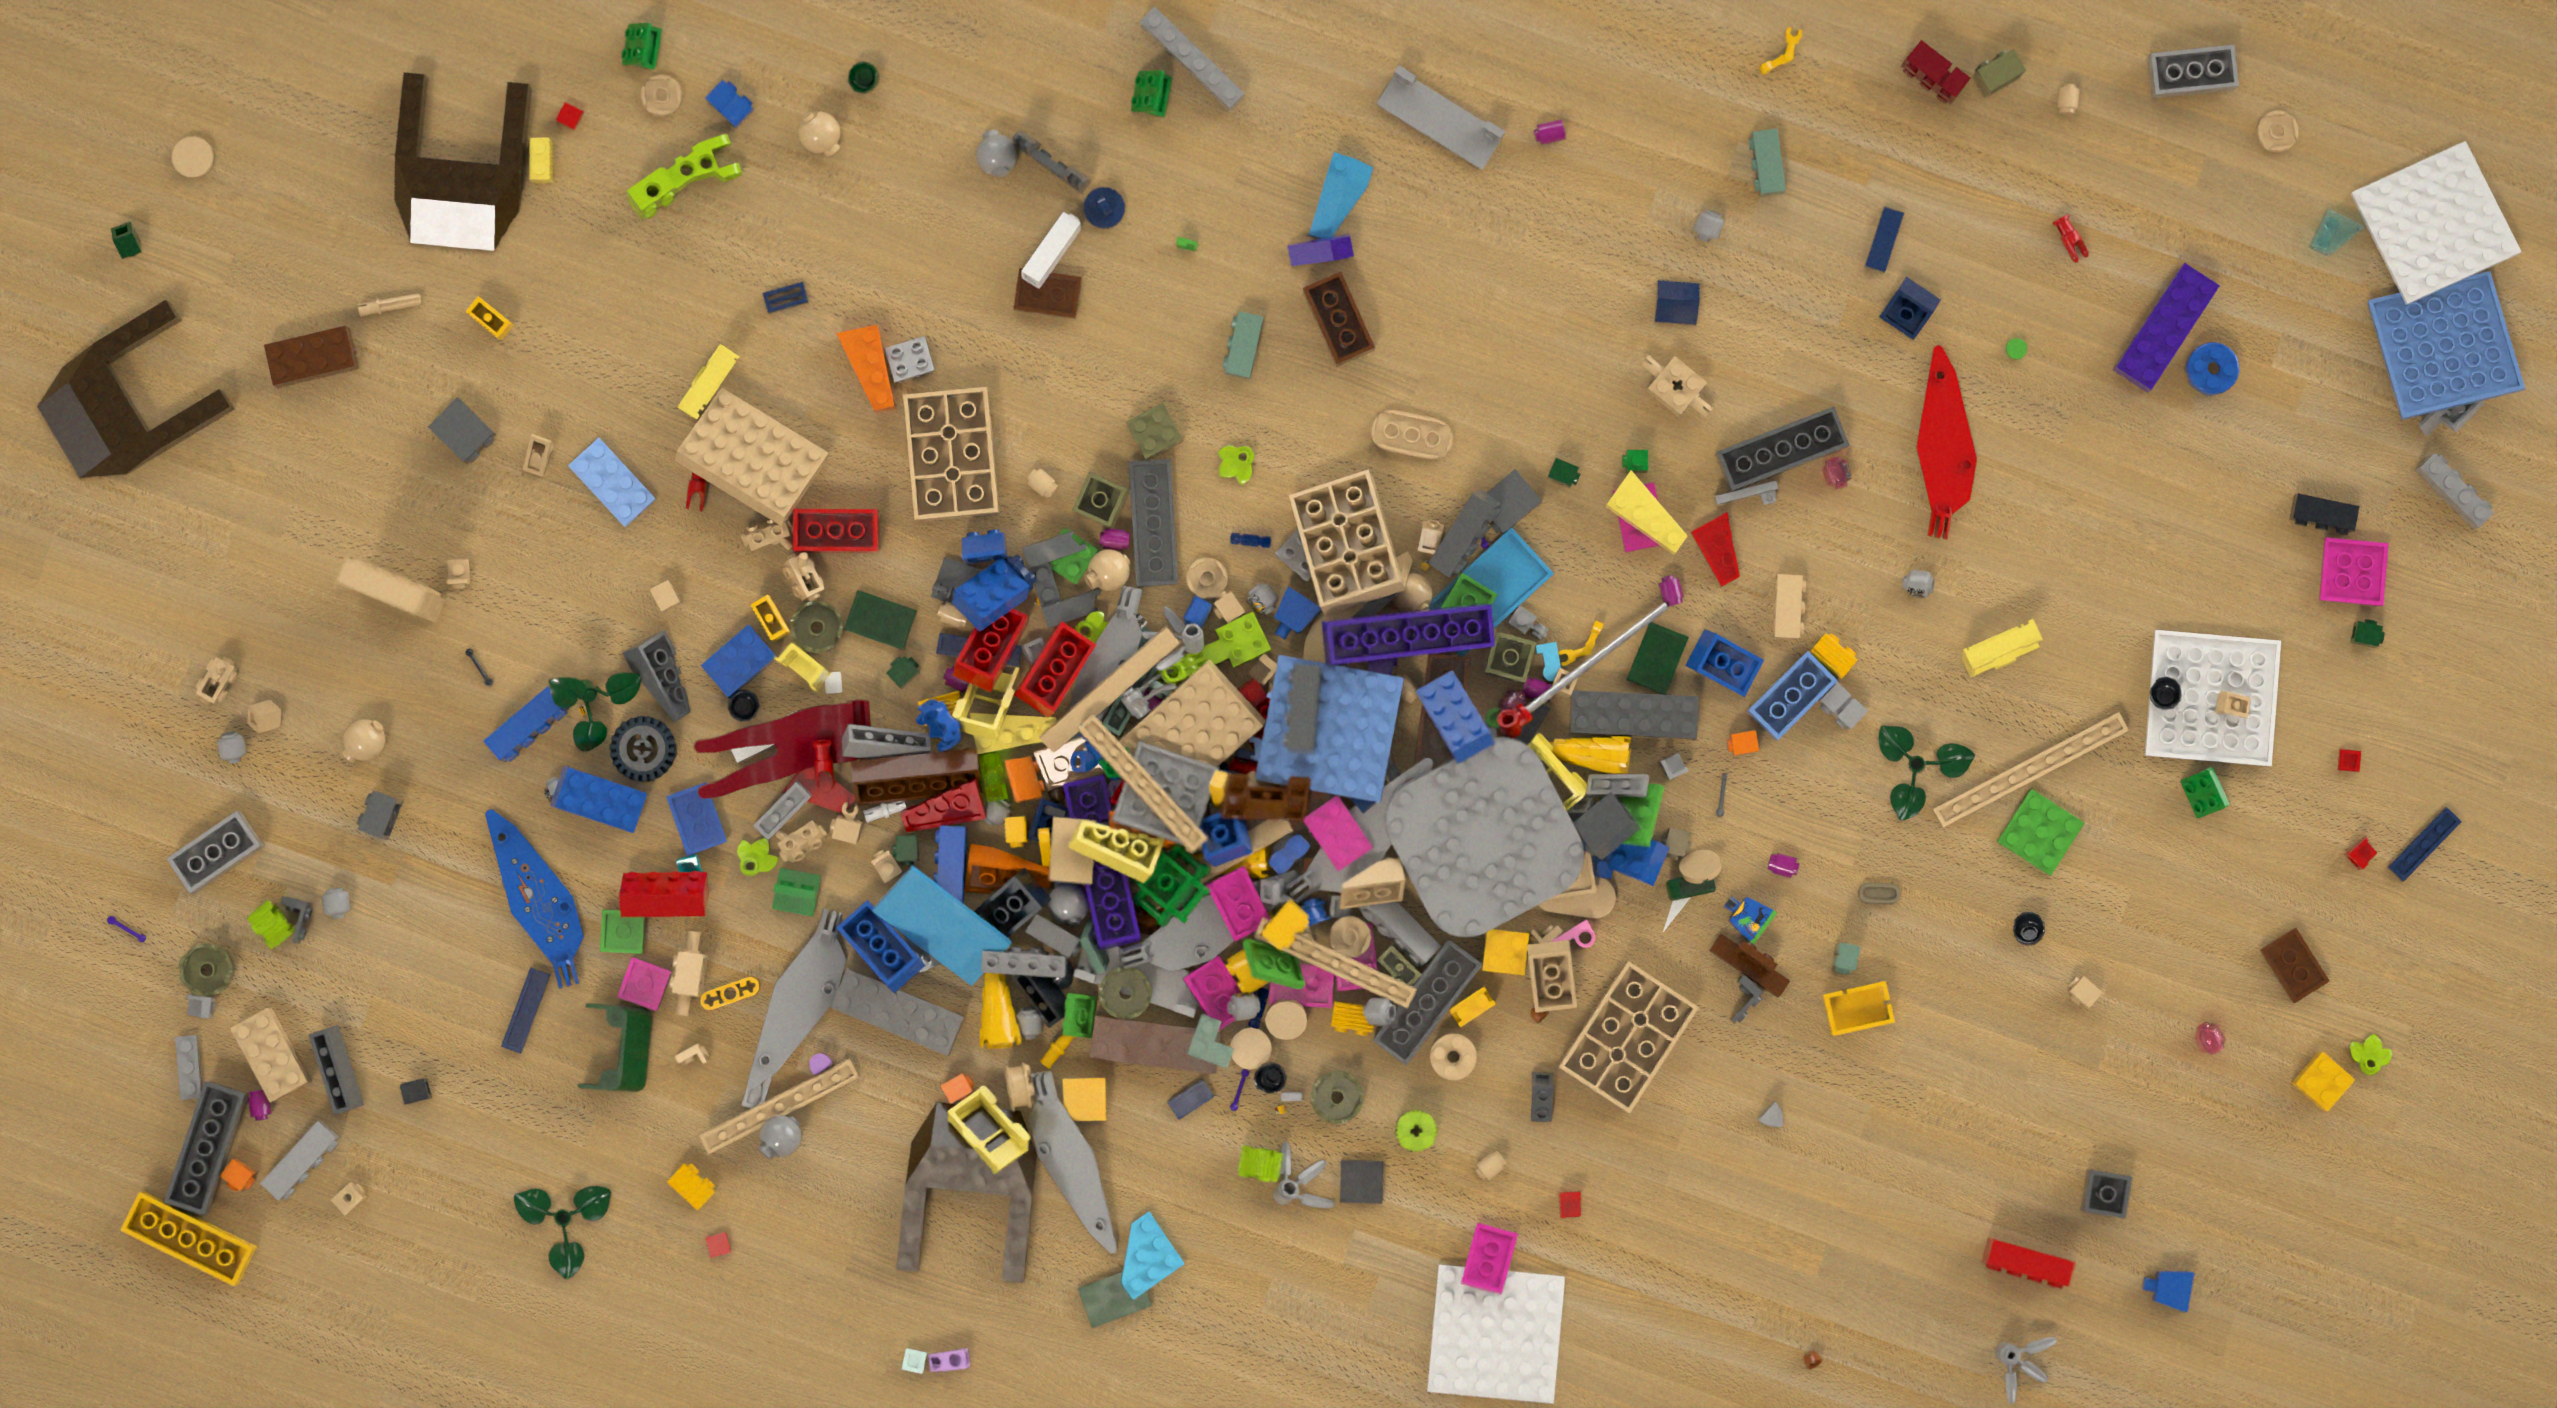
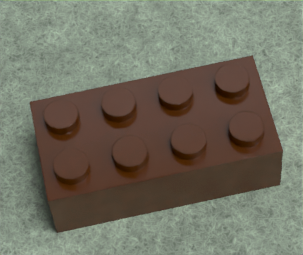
(1338, 319)
(311, 356)

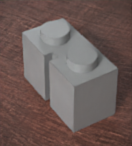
(1842, 707)

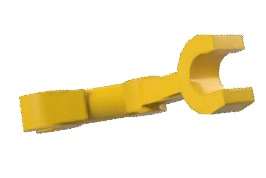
(1788, 55)
(1584, 651)

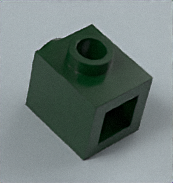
(126, 240)
(1564, 473)
(2367, 633)
(903, 671)
(906, 849)

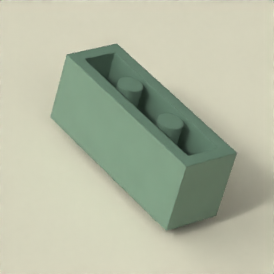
(1767, 162)
(1243, 345)

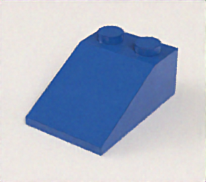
(984, 548)
(1724, 662)

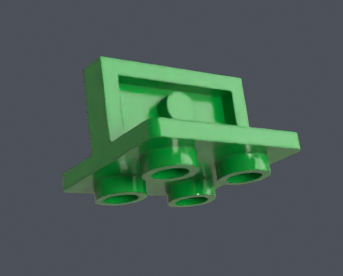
(641, 45)
(1151, 93)
(2205, 793)
(796, 892)

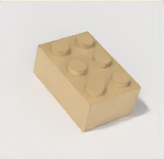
(1552, 976)

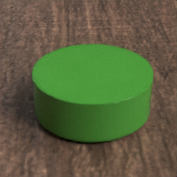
(2016, 349)
(1491, 718)

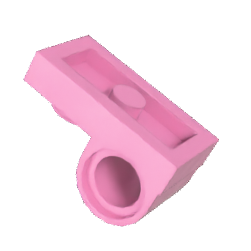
(1575, 932)

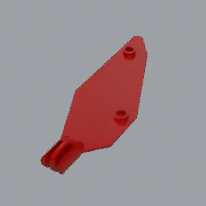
(1945, 445)

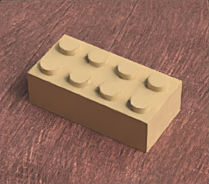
(270, 1055)

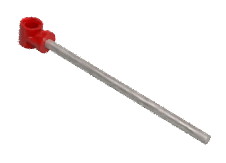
(1521, 715)

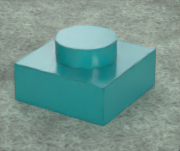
(689, 864)

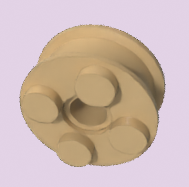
(1458, 1069)
(1019, 1086)

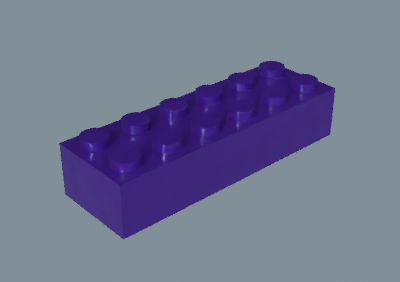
(2166, 327)

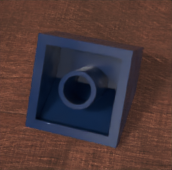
(1910, 308)

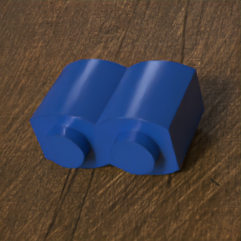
(729, 103)
(1197, 612)
(1293, 850)

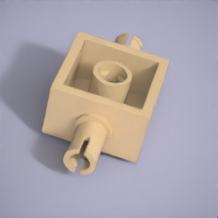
(1663, 390)
(689, 973)

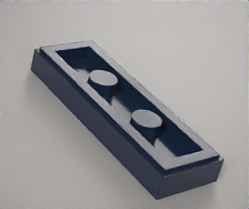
(1884, 239)

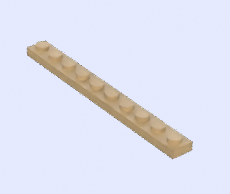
(2030, 769)

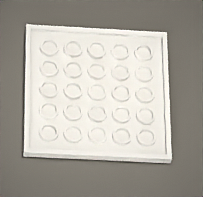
(2435, 223)
(2204, 668)
(1495, 1341)

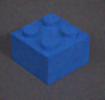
(1226, 839)
(1639, 861)

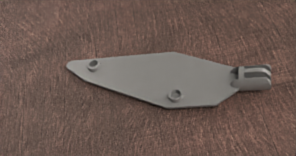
(1113, 647)
(1322, 872)
(1192, 942)
(800, 998)
(1069, 1160)

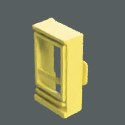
(707, 381)
(2001, 649)
(804, 666)
(1005, 684)
(1572, 780)
(1005, 1153)

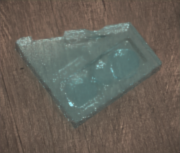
(2334, 232)

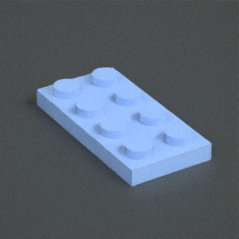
(612, 482)

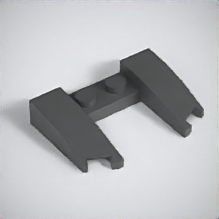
(1068, 174)
(1038, 558)

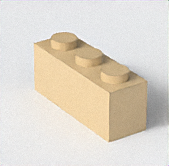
(1788, 606)

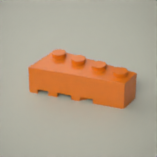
(868, 360)

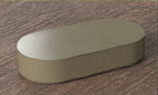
(1879, 893)

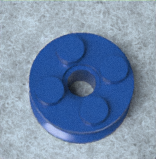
(1316, 911)

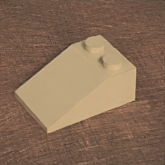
(1375, 885)

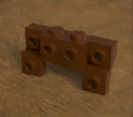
(1264, 802)

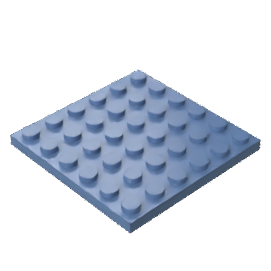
(2446, 347)
(1351, 735)

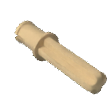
(388, 304)

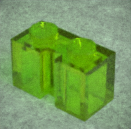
(993, 776)

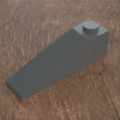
(658, 672)

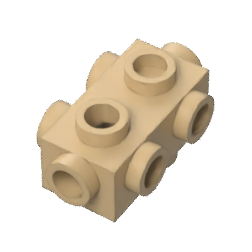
(765, 533)
(803, 573)
(219, 675)
(801, 842)

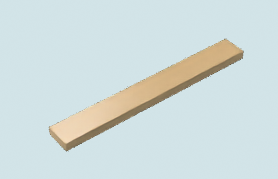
(1109, 689)
(1142, 783)
(1259, 837)
(1345, 968)
(778, 1105)

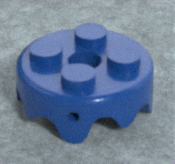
(2197, 368)
(940, 723)

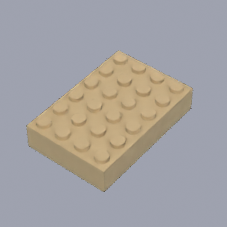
(951, 454)
(751, 456)
(1346, 542)
(391, 588)
(1198, 719)
(1628, 1037)

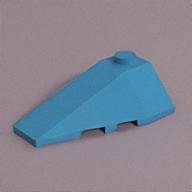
(1342, 188)

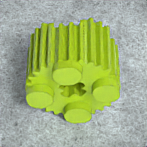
(271, 924)
(1424, 1138)
(1260, 1163)

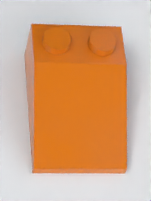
(1024, 779)

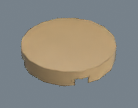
(661, 95)
(2277, 131)
(192, 157)
(1207, 578)
(1700, 866)
(1350, 936)
(1286, 1019)
(1250, 1048)

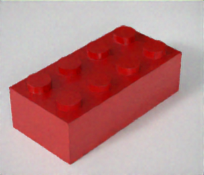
(836, 530)
(990, 650)
(1054, 669)
(663, 894)
(2029, 1262)

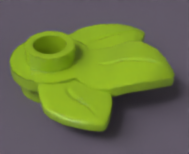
(1234, 465)
(1095, 624)
(757, 854)
(2370, 1051)

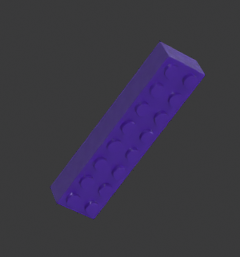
(1408, 633)
(1109, 892)

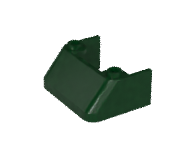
(634, 1049)

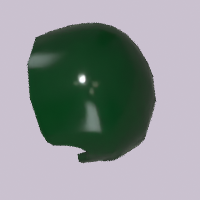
(863, 77)

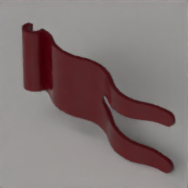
(793, 740)

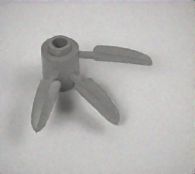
(1191, 635)
(1135, 700)
(1289, 1190)
(2026, 1366)

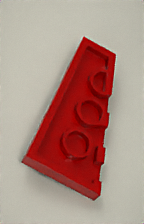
(951, 807)

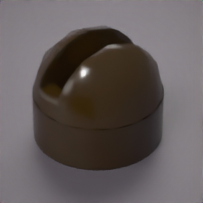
(1057, 795)

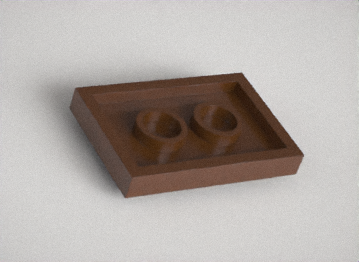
(1055, 297)
(2294, 965)

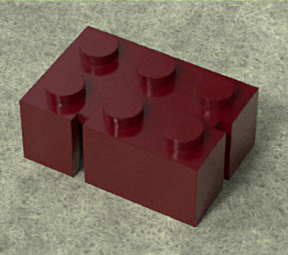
(1933, 72)

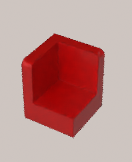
(2361, 853)
(1570, 1204)

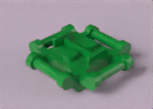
(1172, 886)

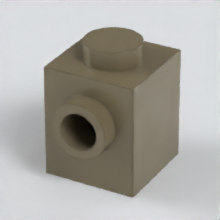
(1677, 842)

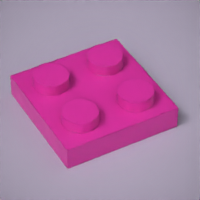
(644, 984)

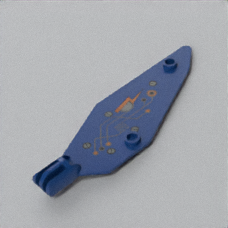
(537, 897)

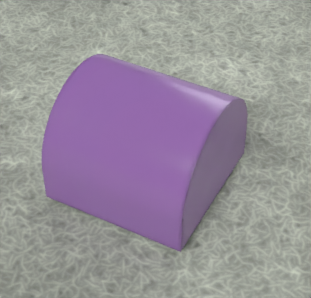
(819, 1063)

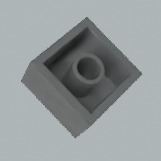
(379, 815)
(2106, 1193)

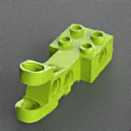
(669, 182)
(1238, 642)

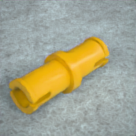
(1057, 1049)

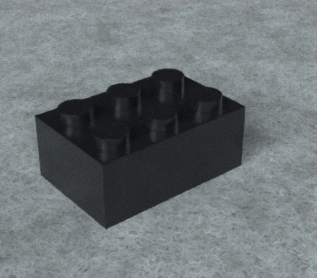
(1014, 903)

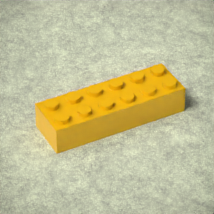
(188, 1238)

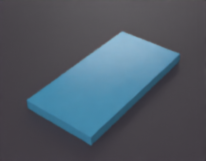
(1506, 569)
(940, 924)

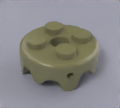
(816, 612)
(191, 970)
(1120, 1007)
(1337, 1112)

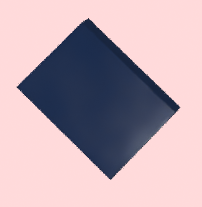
(1677, 302)
(1044, 817)

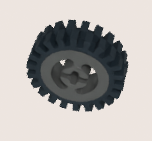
(645, 727)

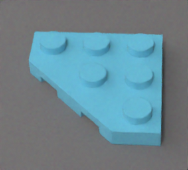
(1147, 1257)

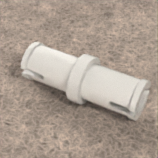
(884, 810)

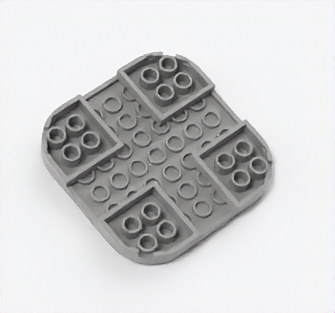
(1484, 838)

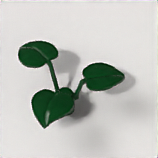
(567, 690)
(1895, 743)
(592, 1204)

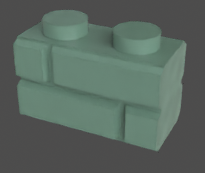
(1845, 958)

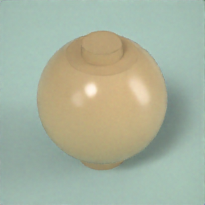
(819, 133)
(1108, 570)
(1416, 595)
(363, 740)

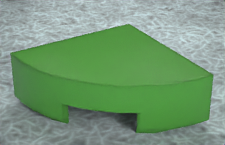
(1187, 244)

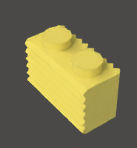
(541, 160)

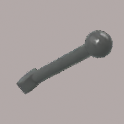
(1719, 812)

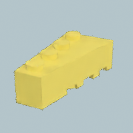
(1642, 510)
(1014, 732)
(1117, 849)

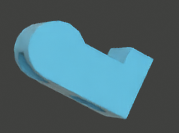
(1550, 659)

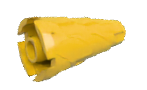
(1604, 754)
(1255, 864)
(997, 1015)

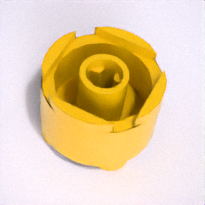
(1239, 965)

